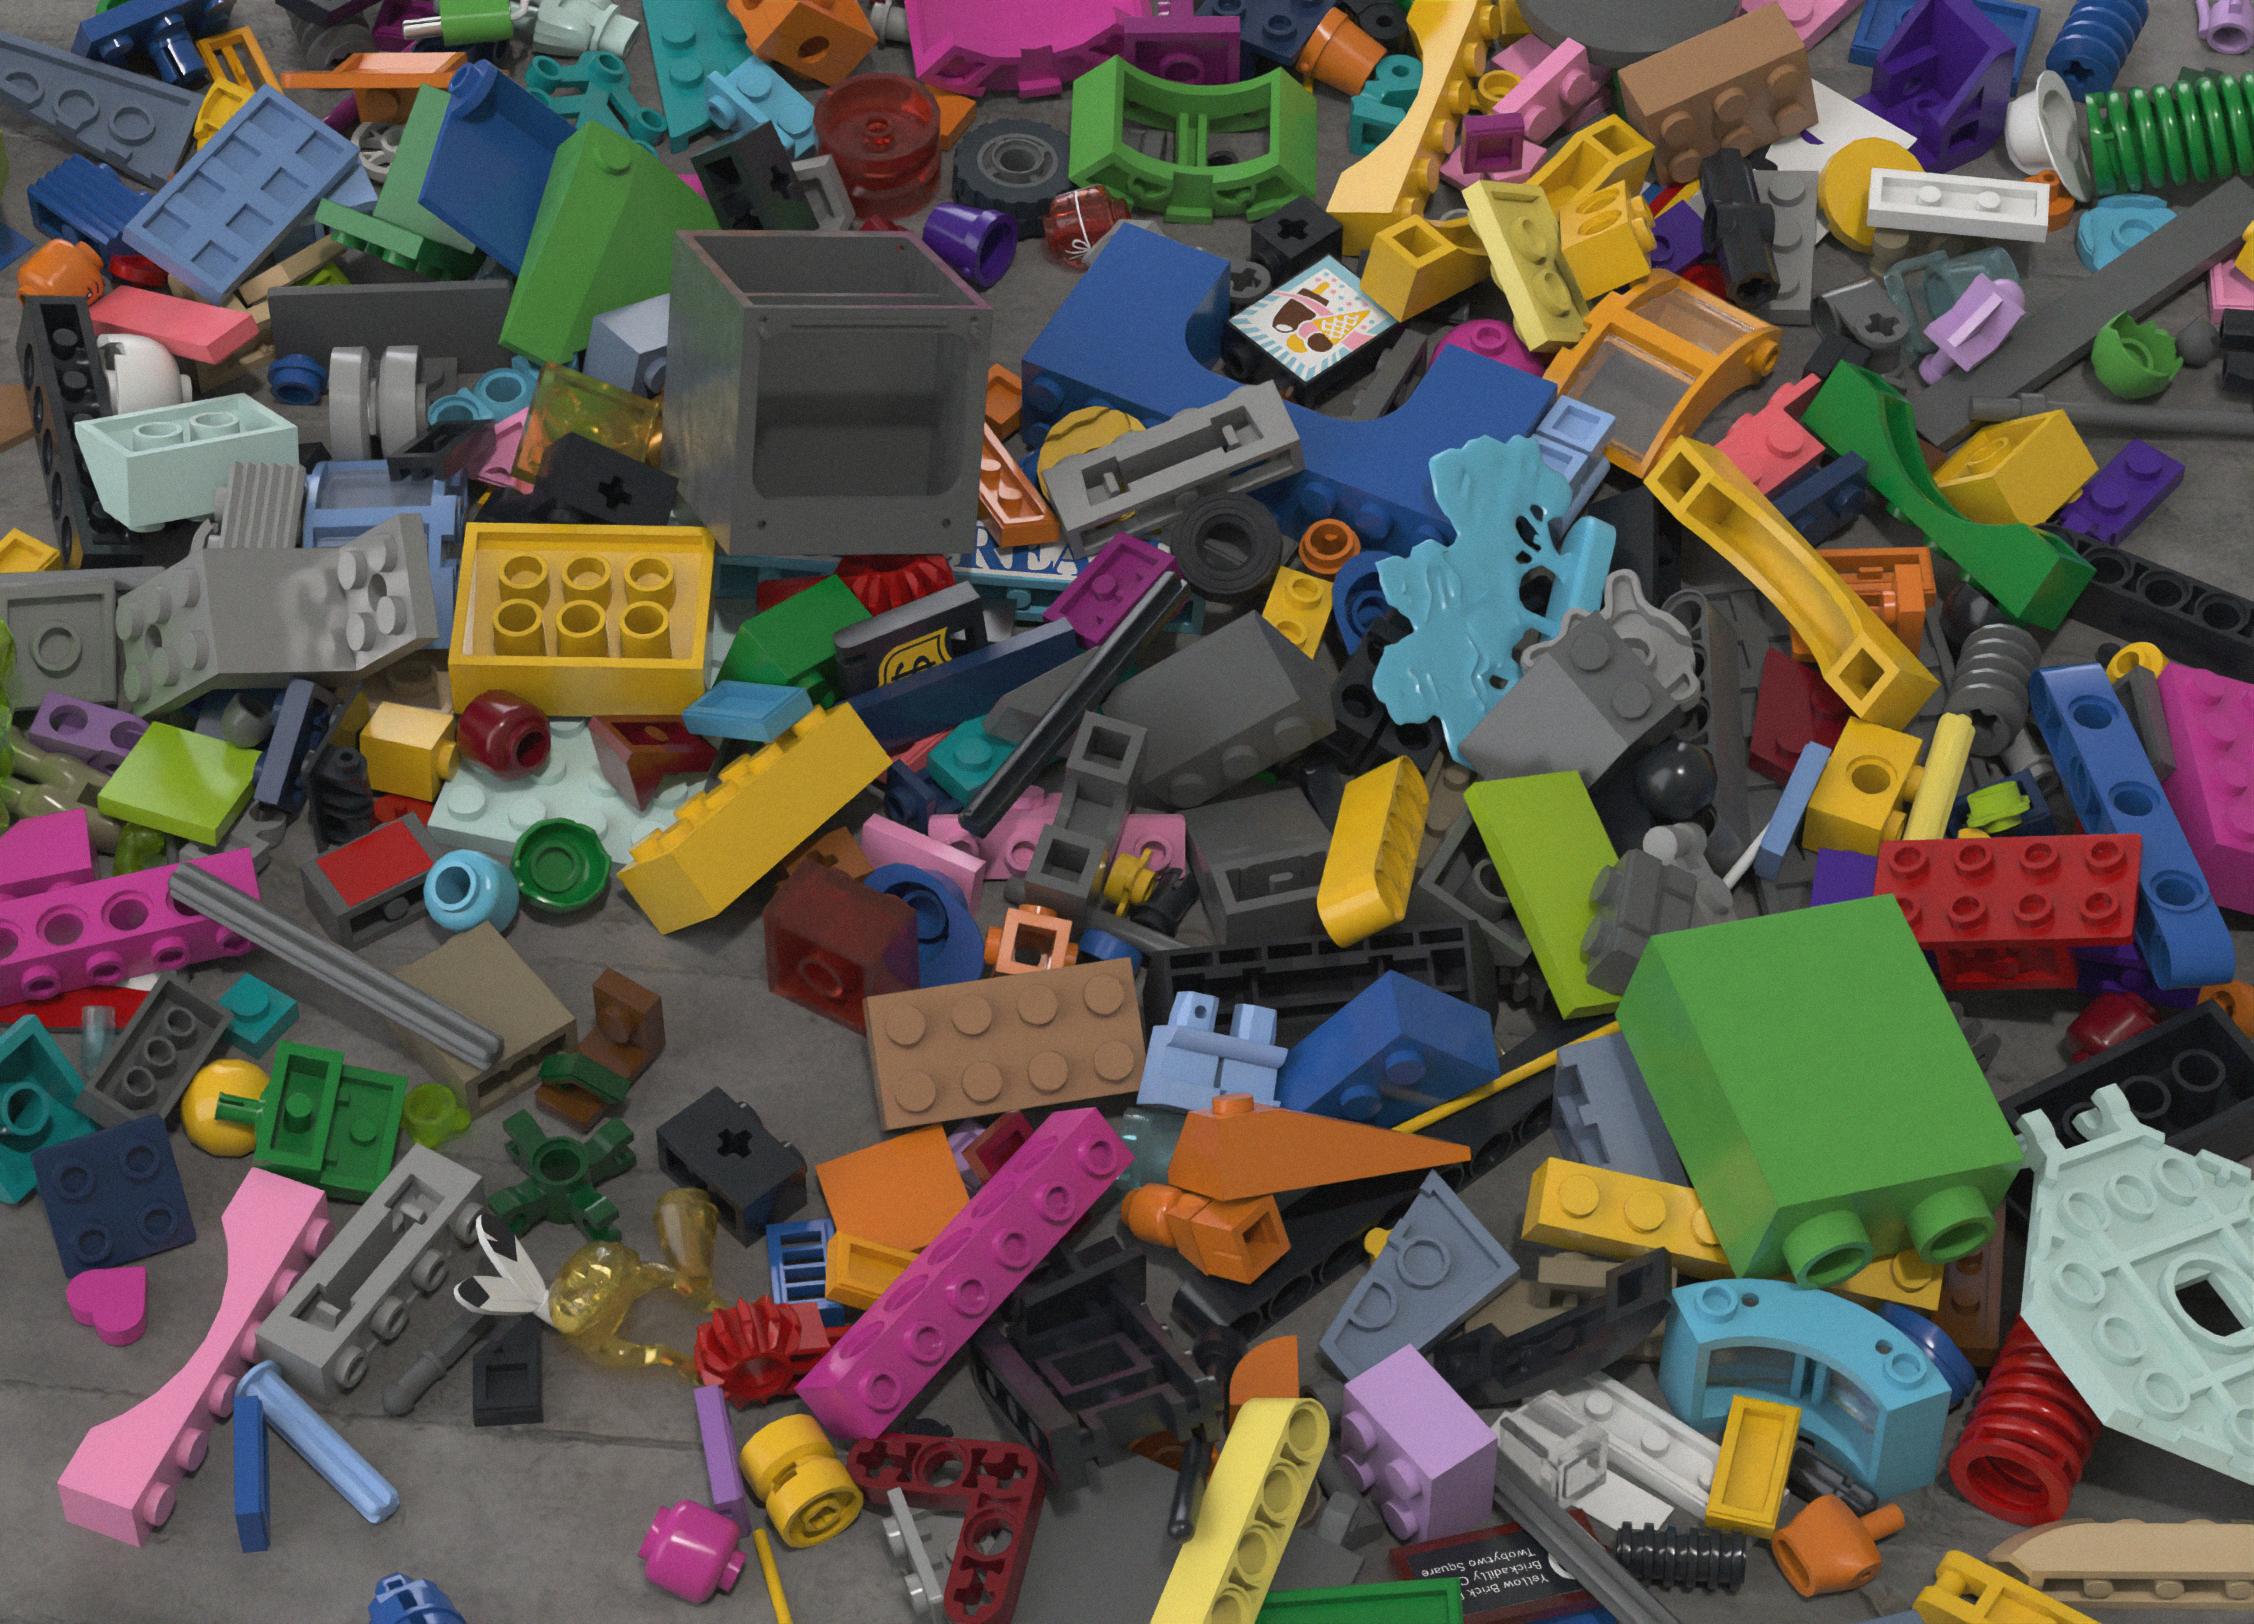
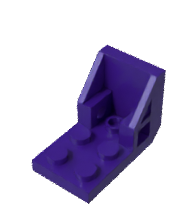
(1943, 82)

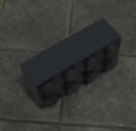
(2178, 1077)

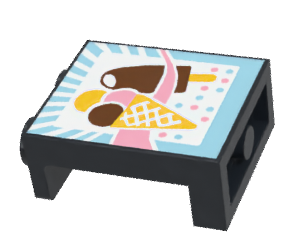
(1309, 331)

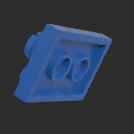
(156, 29)

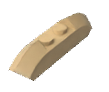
(2135, 1563)

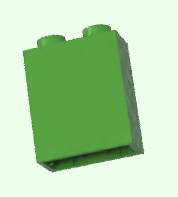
(1819, 1091)

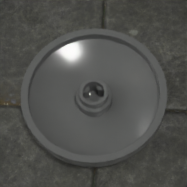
(1624, 30)

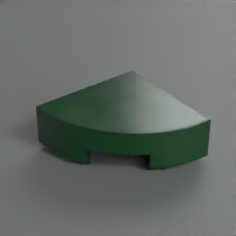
(575, 1068)

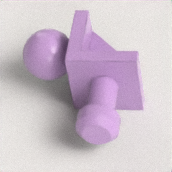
(1973, 327)

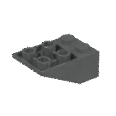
(1259, 865)

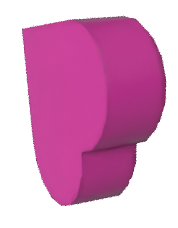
(112, 1302)

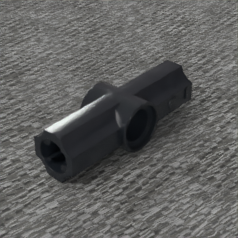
(1738, 228)

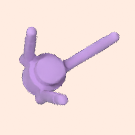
(2227, 25)

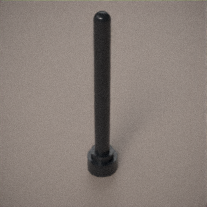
(1216, 1353)

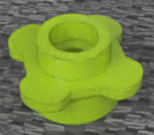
(1997, 807)

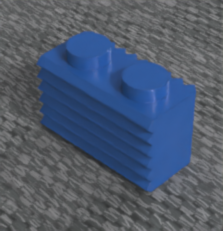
(86, 206)

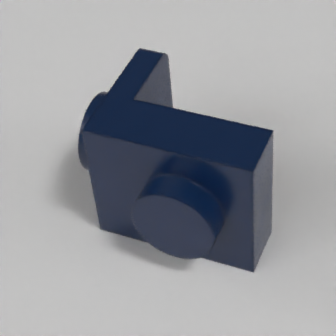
(915, 797)

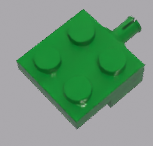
(322, 1121)

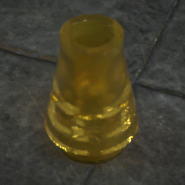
(687, 1232)

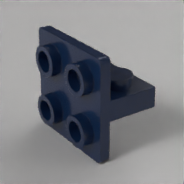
(1270, 29)
(113, 1195)

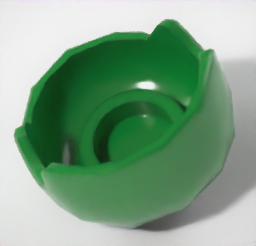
(560, 866)

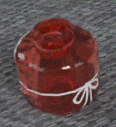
(1080, 220)

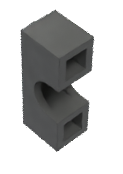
(1093, 809)

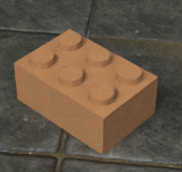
(1719, 91)

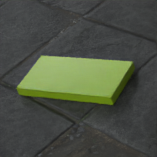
(1548, 857)

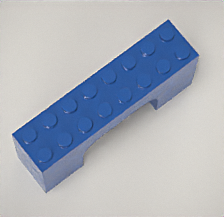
(1152, 328)

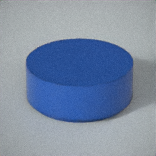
(1101, 946)

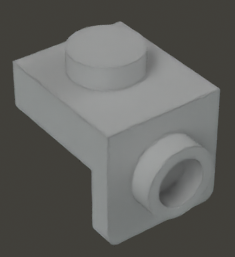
(825, 192)

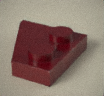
(1791, 712)

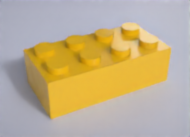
(752, 818)

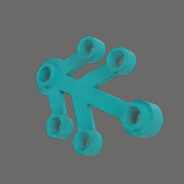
(602, 81)

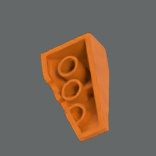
(1268, 1149)

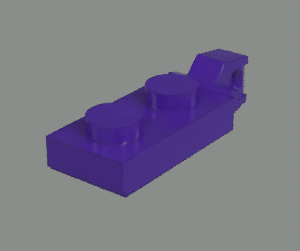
(2123, 493)

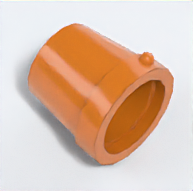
(1341, 54)

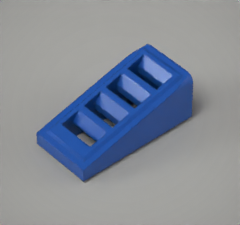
(811, 1230)

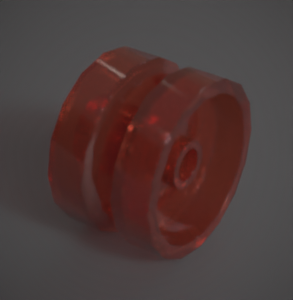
(882, 141)

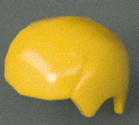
(200, 1103)

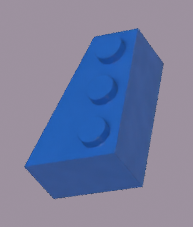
(1390, 1055)

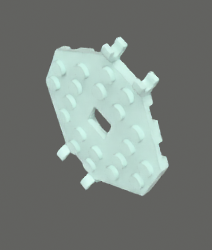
(2106, 1251)

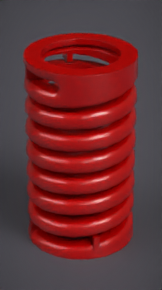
(2025, 1434)

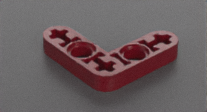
(978, 1495)

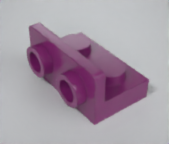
(1111, 589)

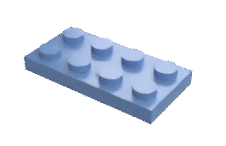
(241, 194)

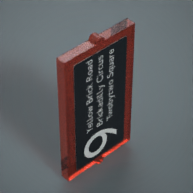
(1501, 1573)

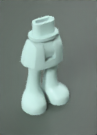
(575, 26)

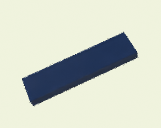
(962, 686)

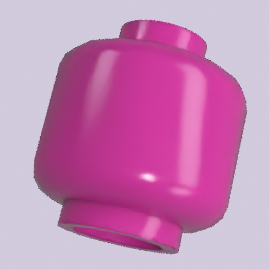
(692, 1551)

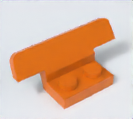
(383, 82)

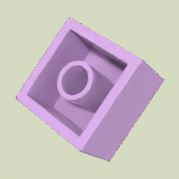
(1417, 1449)

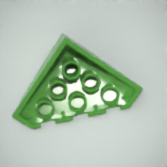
(597, 242)

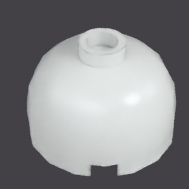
(141, 374)

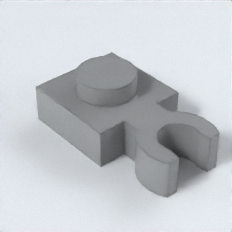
(243, 834)

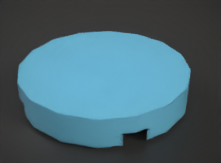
(2117, 226)

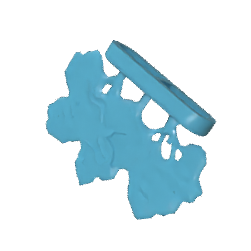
(1468, 593)

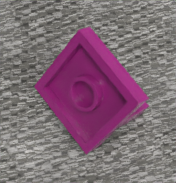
(1184, 46)

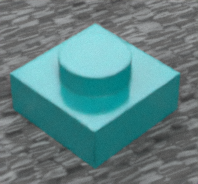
(259, 1016)

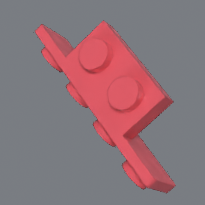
(1771, 444)

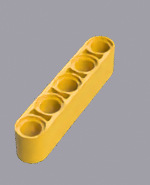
(1373, 852)

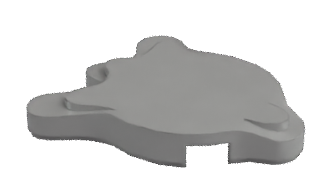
(1650, 633)

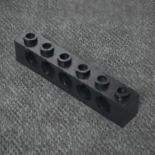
(65, 387)

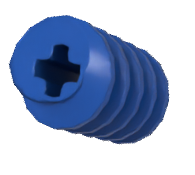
(2096, 44)

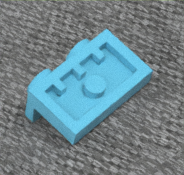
(759, 94)

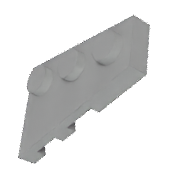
(1795, 211)

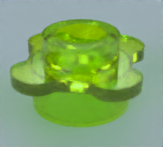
(429, 1102)

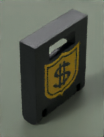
(908, 639)

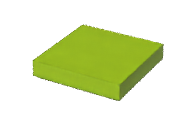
(181, 784)

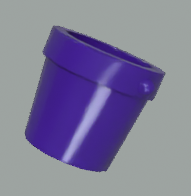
(972, 241)

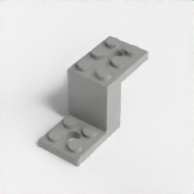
(276, 615)

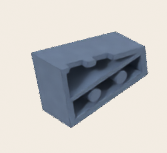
(630, 347)
(1607, 1113)

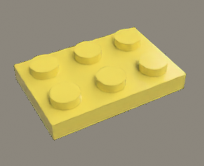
(1528, 263)

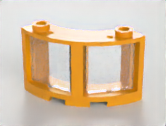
(1662, 363)

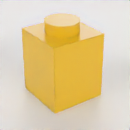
(410, 750)

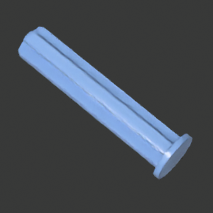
(319, 1443)

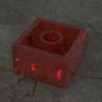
(838, 944)

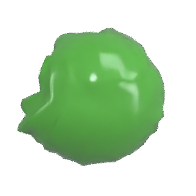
(2134, 358)

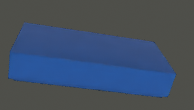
(251, 1474)

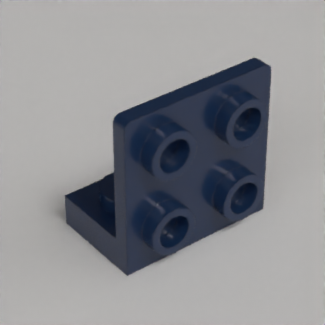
(299, 724)

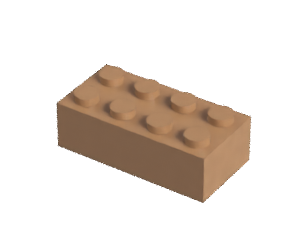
(1005, 1043)

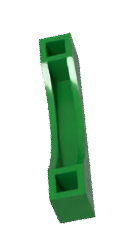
(2020, 565)

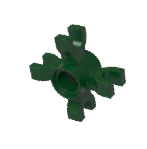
(565, 1160)

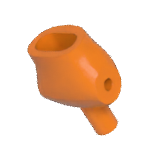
(1831, 1547)

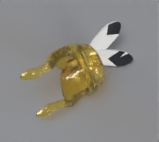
(584, 1297)

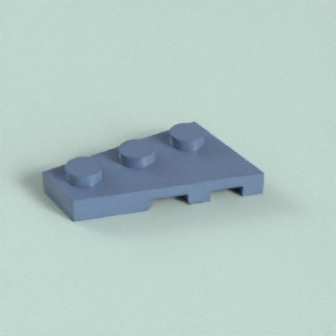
(1421, 1286)

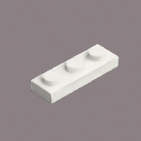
(1958, 205)

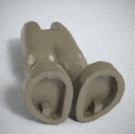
(63, 786)

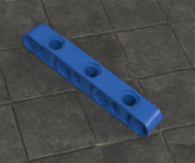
(2120, 794)

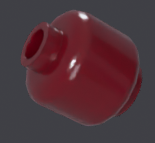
(504, 735)
(2107, 1022)

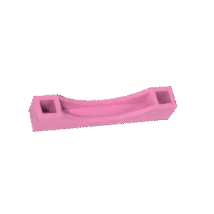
(133, 1463)

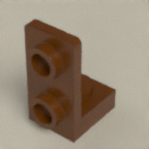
(623, 1040)

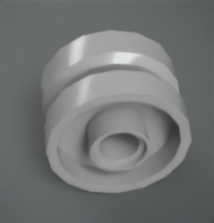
(376, 410)

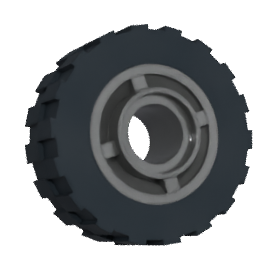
(1013, 170)

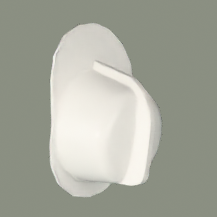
(2045, 135)

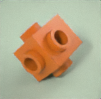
(1033, 929)

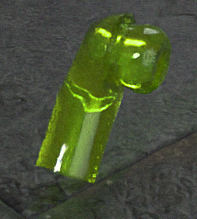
(132, 845)

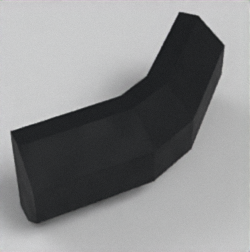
(1316, 978)

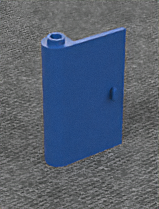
(492, 161)

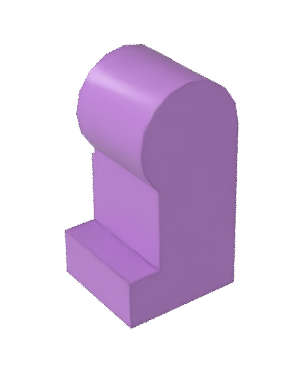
(86, 731)

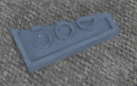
(99, 107)

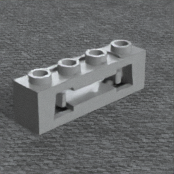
(1173, 467)
(373, 1274)

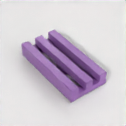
(722, 1456)

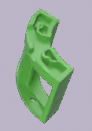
(1189, 188)

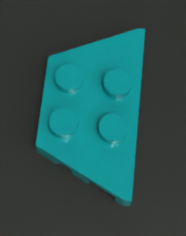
(686, 46)

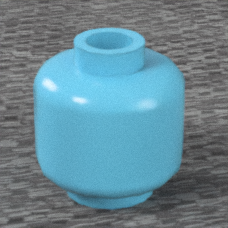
(468, 890)

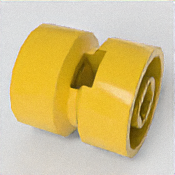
(800, 1481)

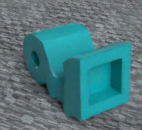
(1383, 102)

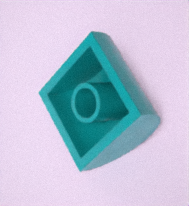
(35, 1103)

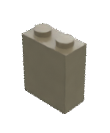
(497, 988)

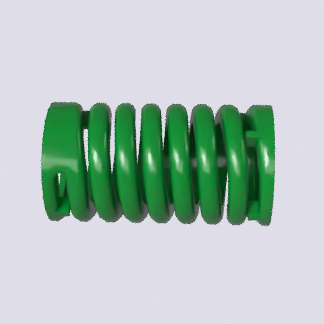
(2171, 129)

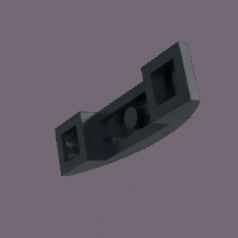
(1495, 1368)

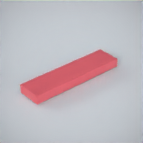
(179, 324)

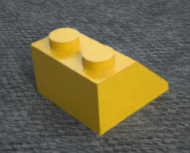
(2017, 470)

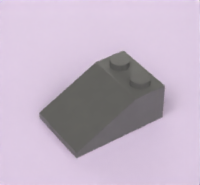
(1577, 709)

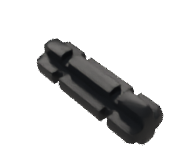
(1814, 1478)

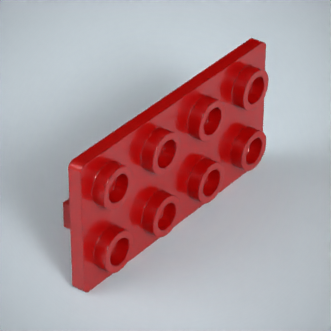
(2014, 906)

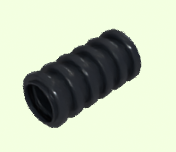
(1683, 1555)

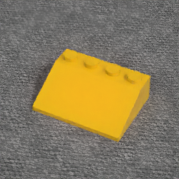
(585, 617)

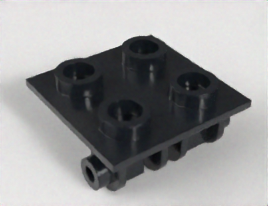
(338, 776)

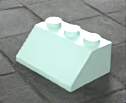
(172, 457)

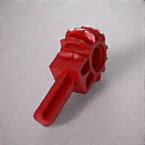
(875, 579)
(762, 1348)

